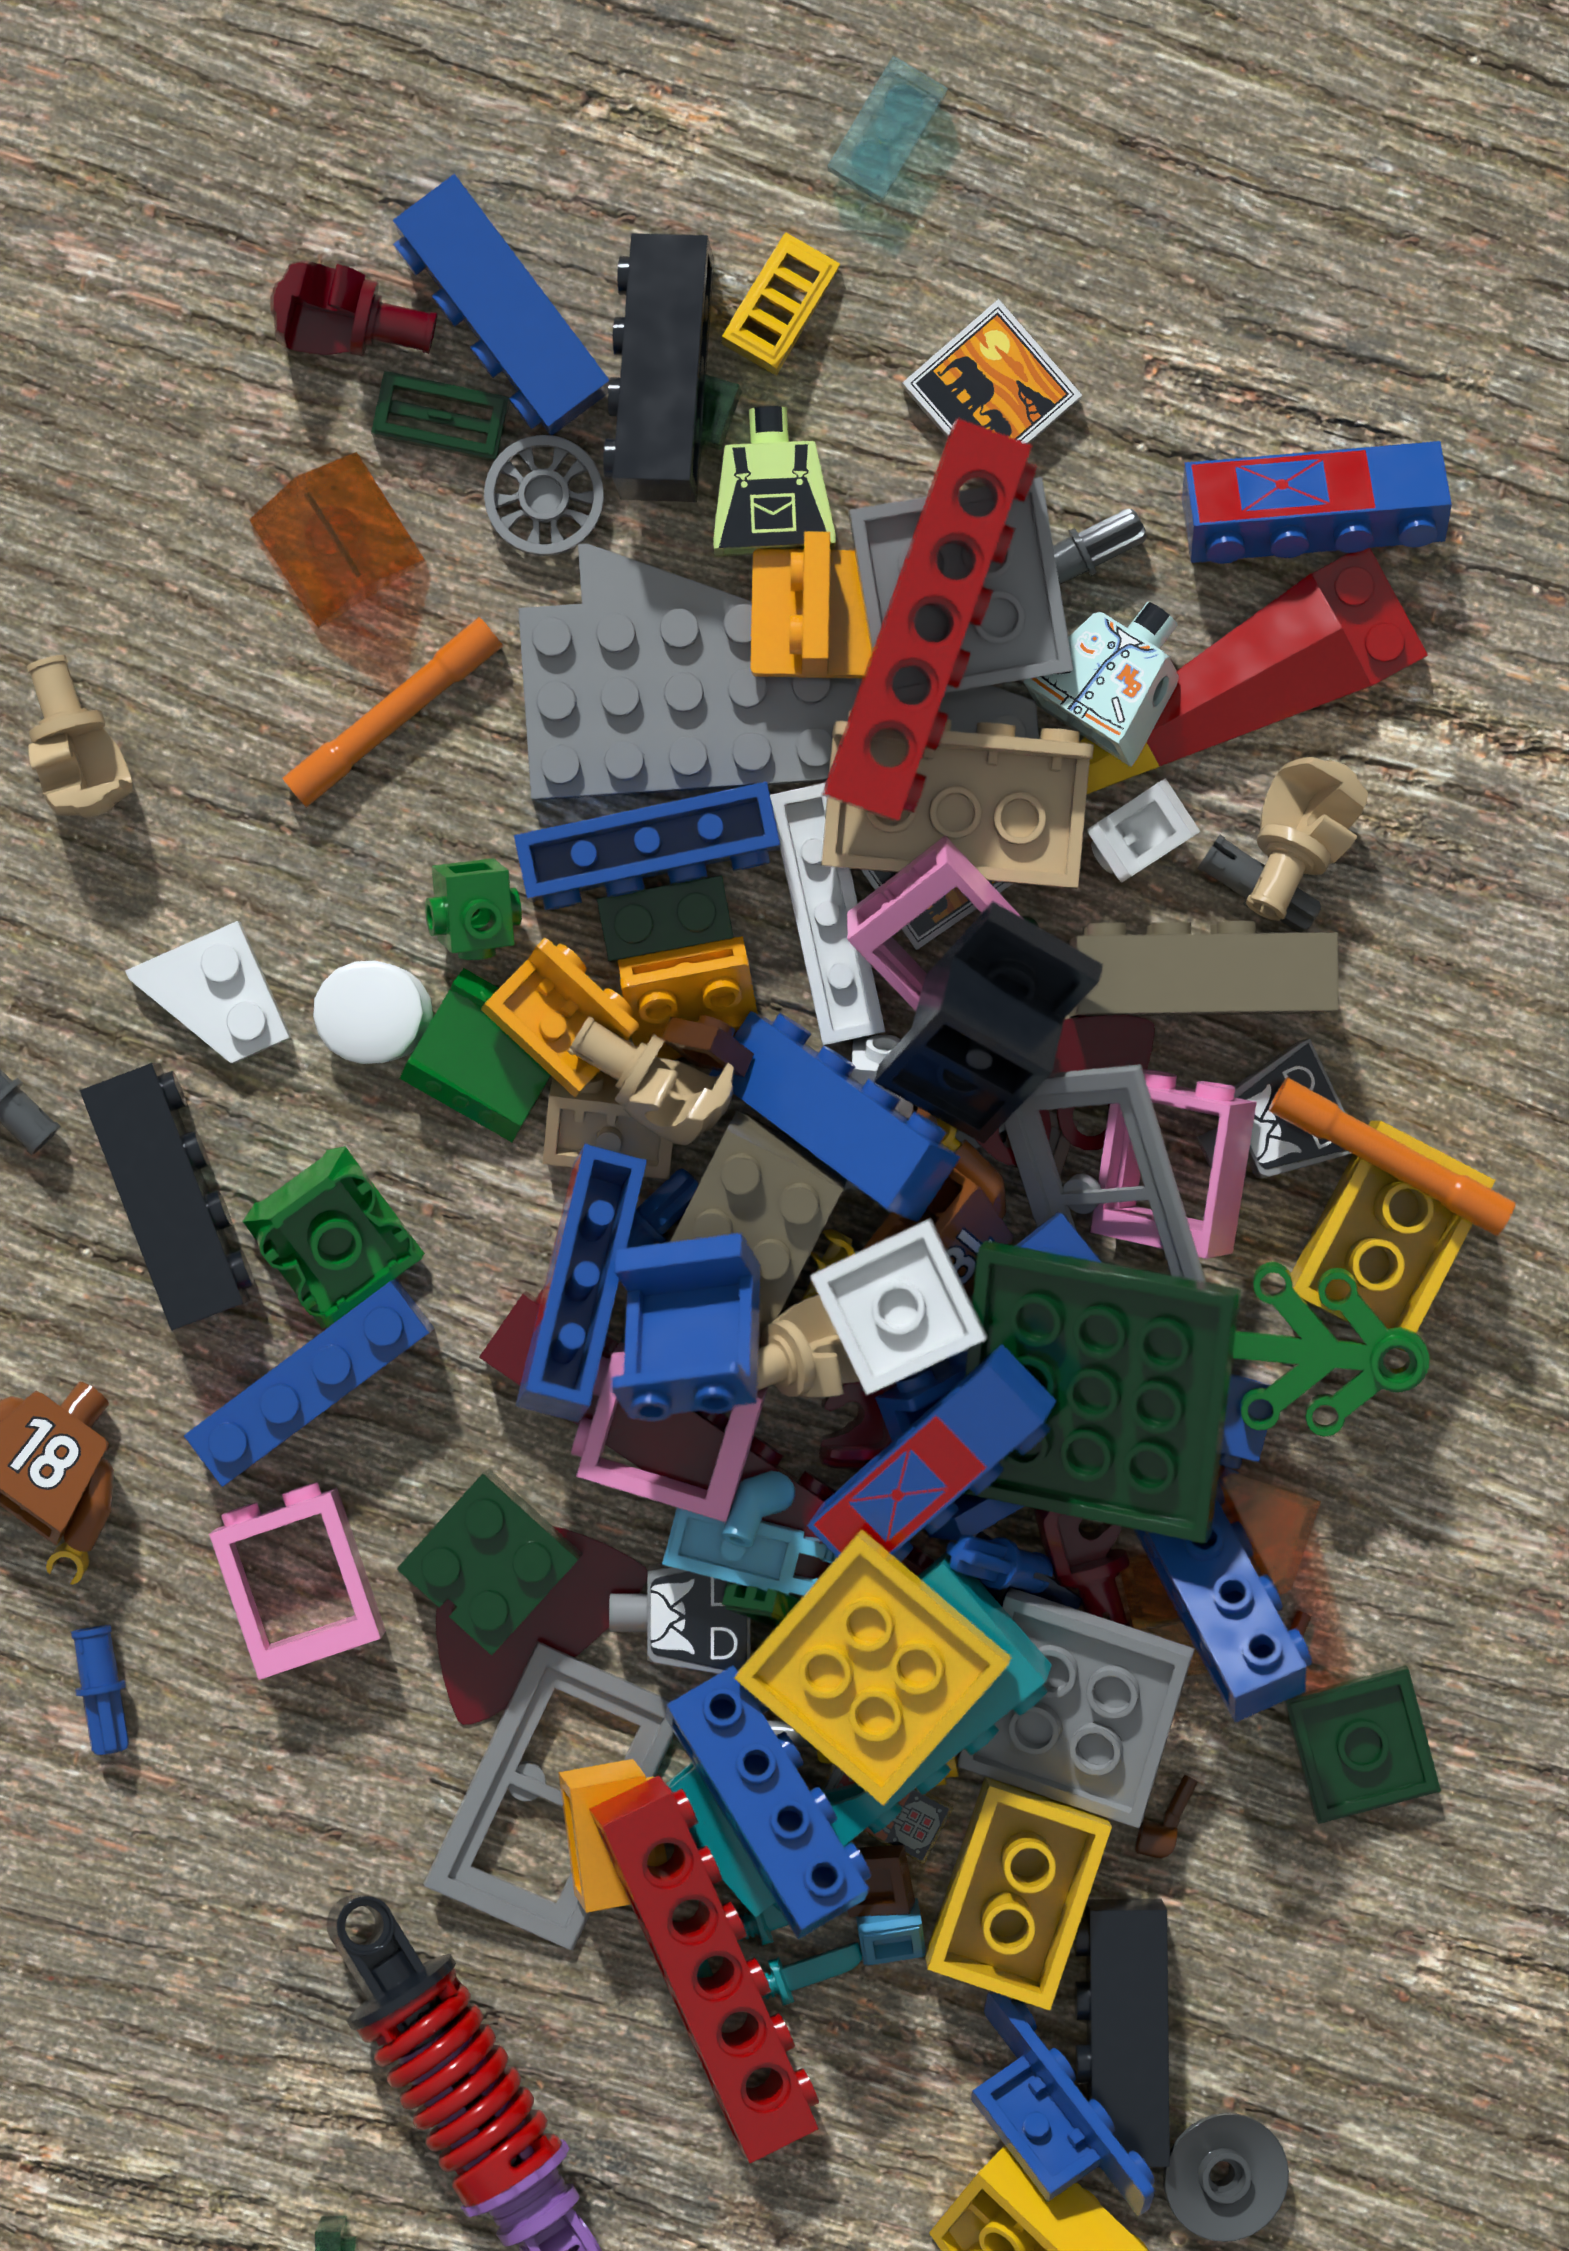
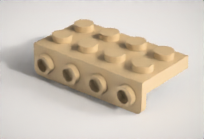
(995, 796)

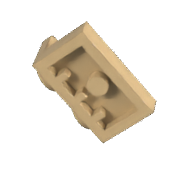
(600, 1122)

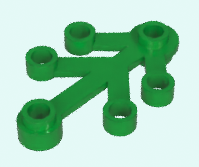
(1319, 1352)

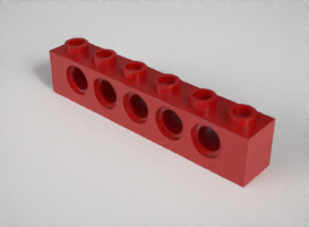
(968, 456)
(757, 2117)

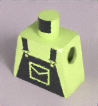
(770, 490)

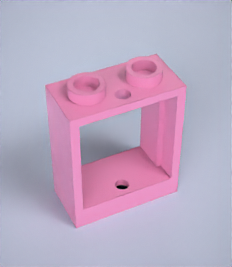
(902, 900)
(1120, 1169)
(713, 1503)
(317, 1643)

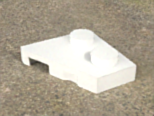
(216, 992)

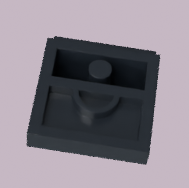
(988, 1022)

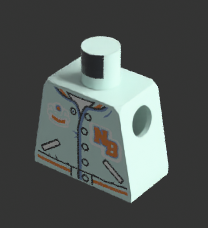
(1115, 682)

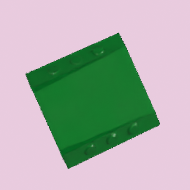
(475, 1063)
(332, 1236)

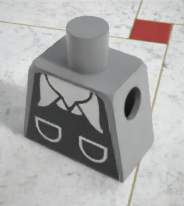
(1275, 1143)
(684, 1621)

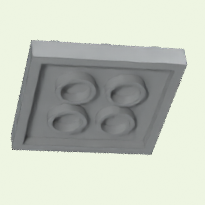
(1025, 618)
(1104, 1713)

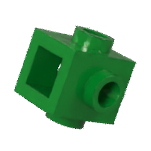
(473, 908)

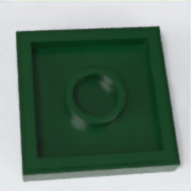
(1362, 1744)

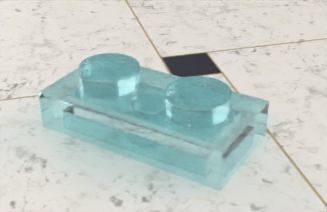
(887, 129)

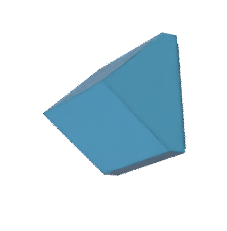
(891, 1937)

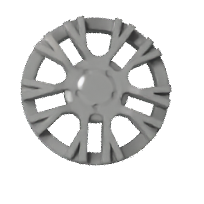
(544, 495)

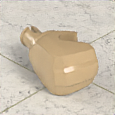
(71, 750)
(1304, 828)
(656, 1091)
(804, 1353)

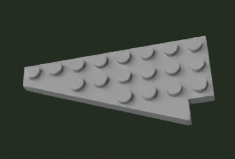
(660, 696)

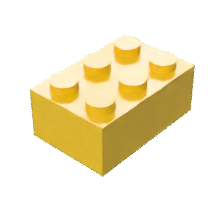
(1386, 1237)
(1017, 1893)

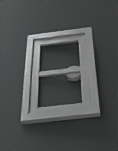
(1082, 1192)
(501, 1769)

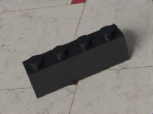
(661, 367)
(166, 1194)
(1126, 2020)

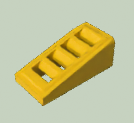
(757, 349)

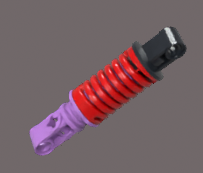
(464, 2083)

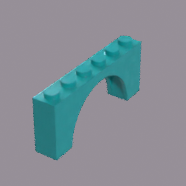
(1016, 1688)

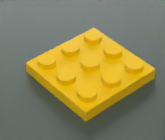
(872, 1667)

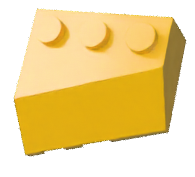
(1009, 2213)

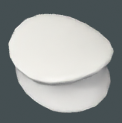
(372, 1012)

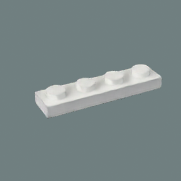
(820, 898)

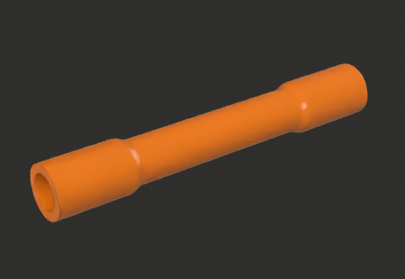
(337, 757)
(1455, 1191)

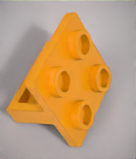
(808, 612)
(686, 984)
(547, 1007)

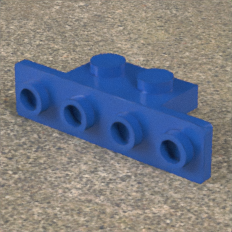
(1048, 2119)

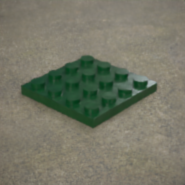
(1134, 1381)

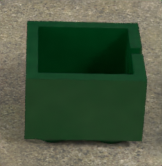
(490, 1561)

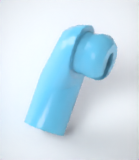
(754, 1499)

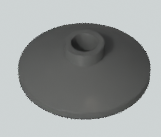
(1245, 2196)

